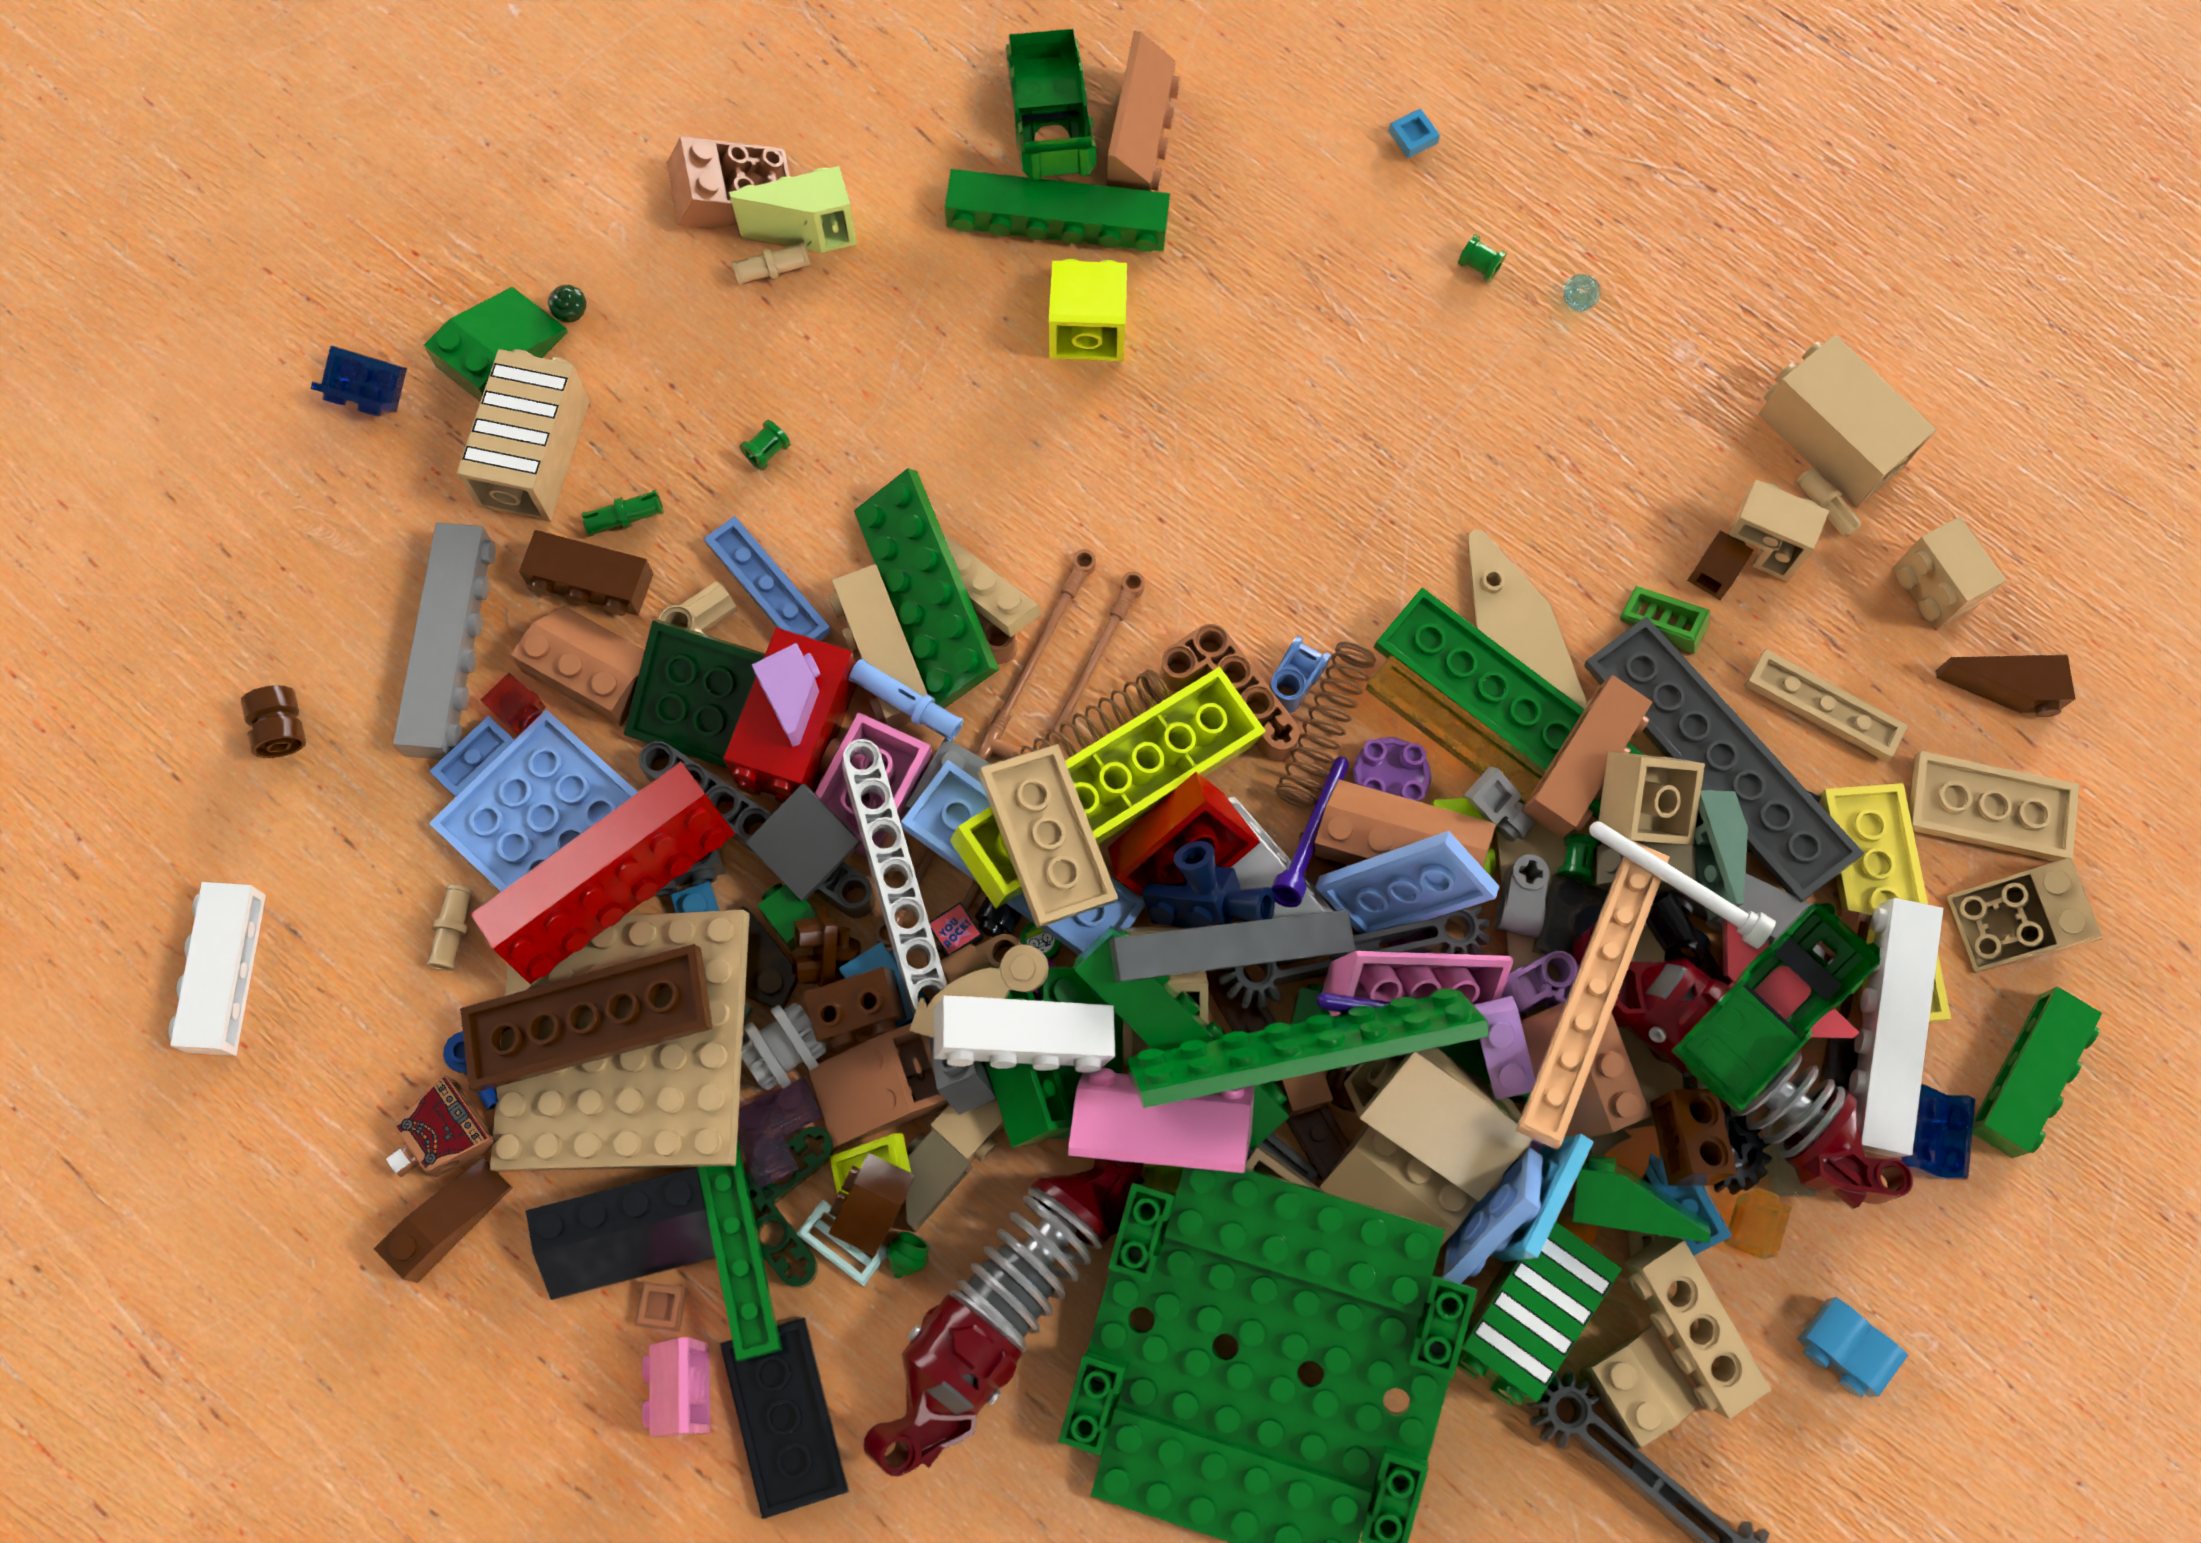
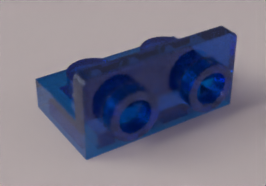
(1942, 1135)

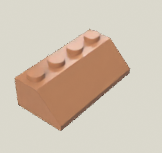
(1142, 116)
(1373, 822)

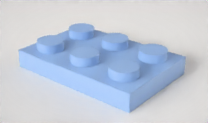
(1495, 1218)

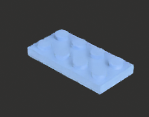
(1408, 884)

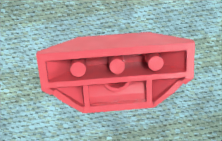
(1781, 988)

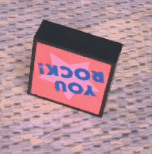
(955, 929)

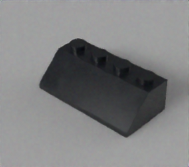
(621, 1234)

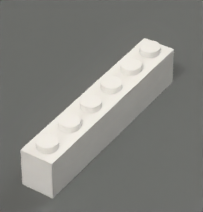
(1895, 1025)

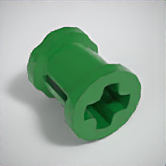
(1482, 258)
(764, 445)
(1579, 857)

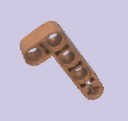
(1251, 688)

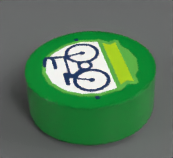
(1041, 940)

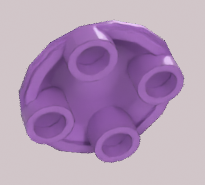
(1393, 768)

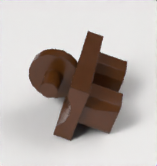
(830, 948)

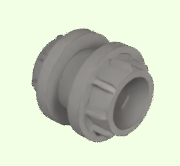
(781, 1046)

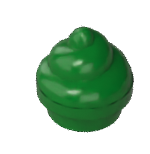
(907, 1254)

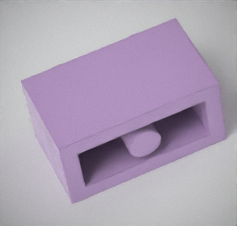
(1506, 1049)

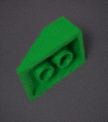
(470, 340)
(1623, 1200)

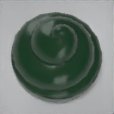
(567, 303)

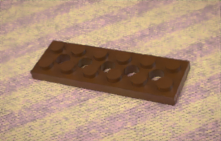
(605, 1036)

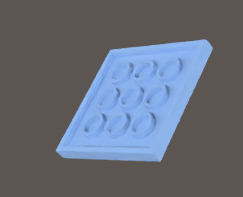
(531, 802)

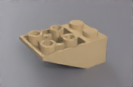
(2024, 916)

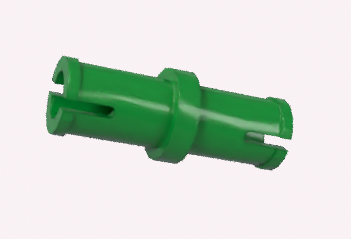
(622, 513)

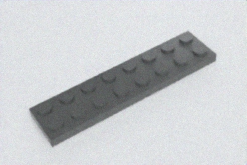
(1694, 724)

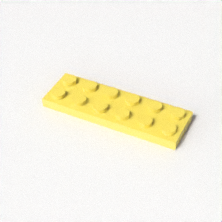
(1889, 868)

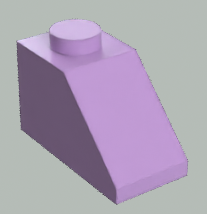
(790, 688)

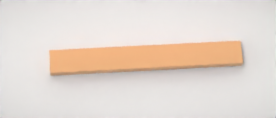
(1589, 1003)

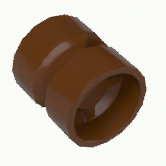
(274, 721)

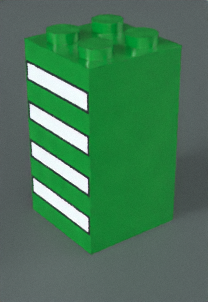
(1535, 1316)

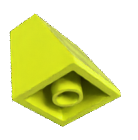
(1087, 310)

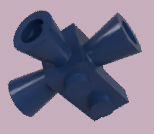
(1209, 896)

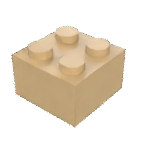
(1948, 573)
(1651, 797)

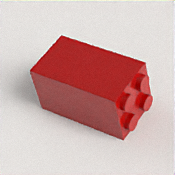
(760, 750)

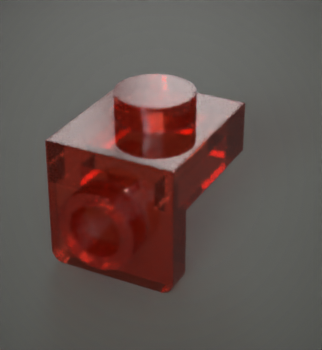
(513, 703)

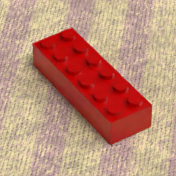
(602, 874)

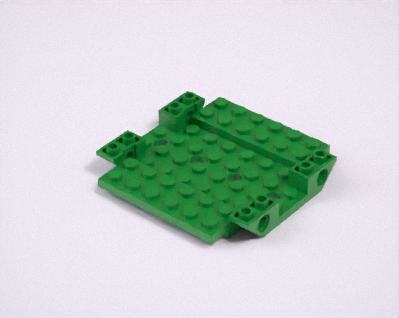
(1241, 1438)

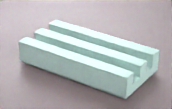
(872, 1264)

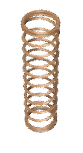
(1370, 661)
(1148, 693)

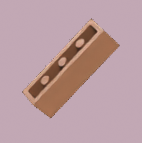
(1579, 766)

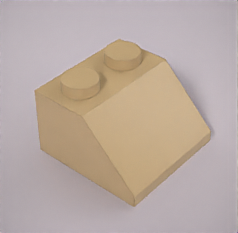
(1641, 1388)

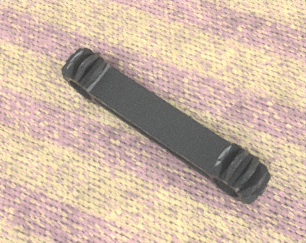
(1370, 941)
(1643, 1475)

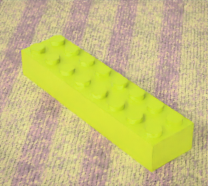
(1129, 772)

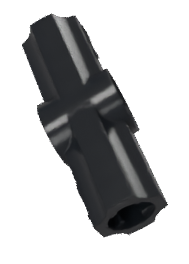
(1675, 930)

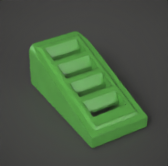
(1685, 612)

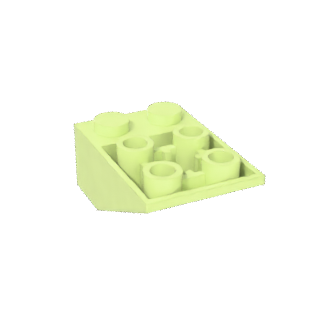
(797, 210)

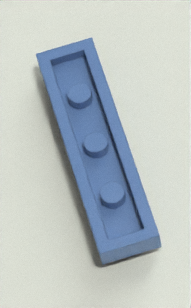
(765, 581)

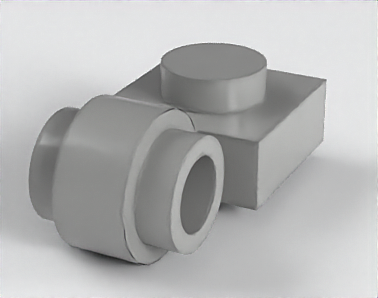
(1498, 803)

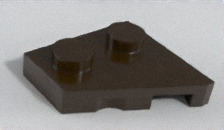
(768, 969)

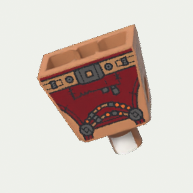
(440, 1131)

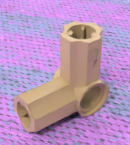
(702, 609)

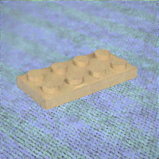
(1993, 806)
(1047, 835)

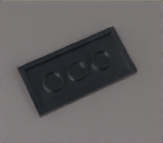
(786, 1423)

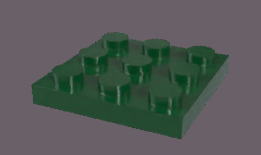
(690, 691)

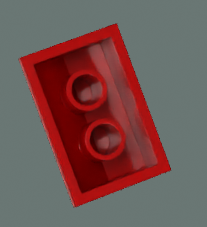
(1186, 815)

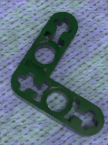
(772, 1193)

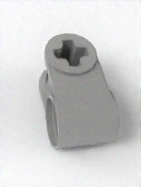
(1523, 903)

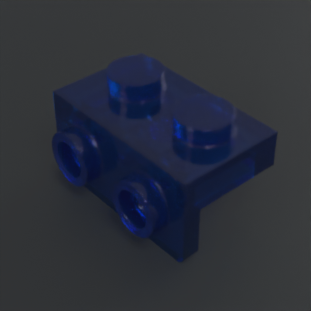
(362, 380)

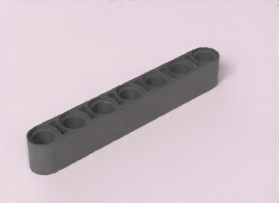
(747, 813)

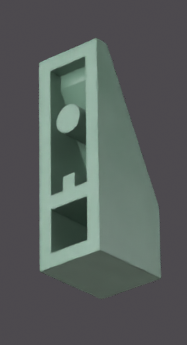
(1721, 846)

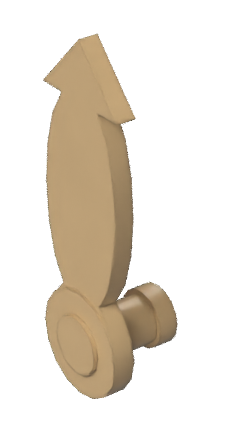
(1020, 970)

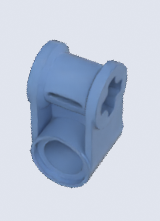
(1299, 671)

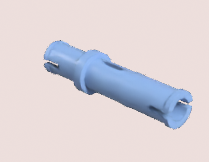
(920, 708)

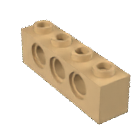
(1738, 1378)

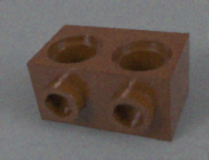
(1693, 1137)

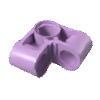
(1533, 986)

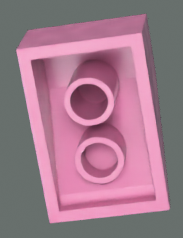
(678, 1388)

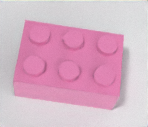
(904, 764)

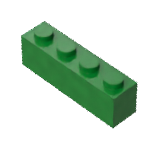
(2036, 1073)
(1030, 1099)

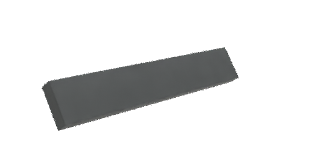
(1231, 945)

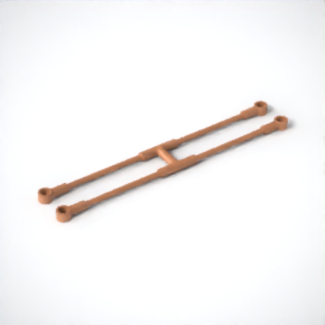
(991, 741)

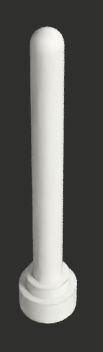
(1753, 926)

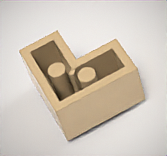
(1780, 526)

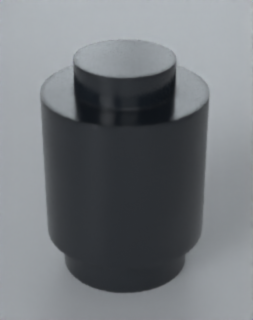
(996, 921)

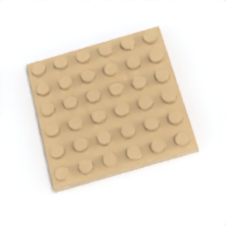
(648, 1104)

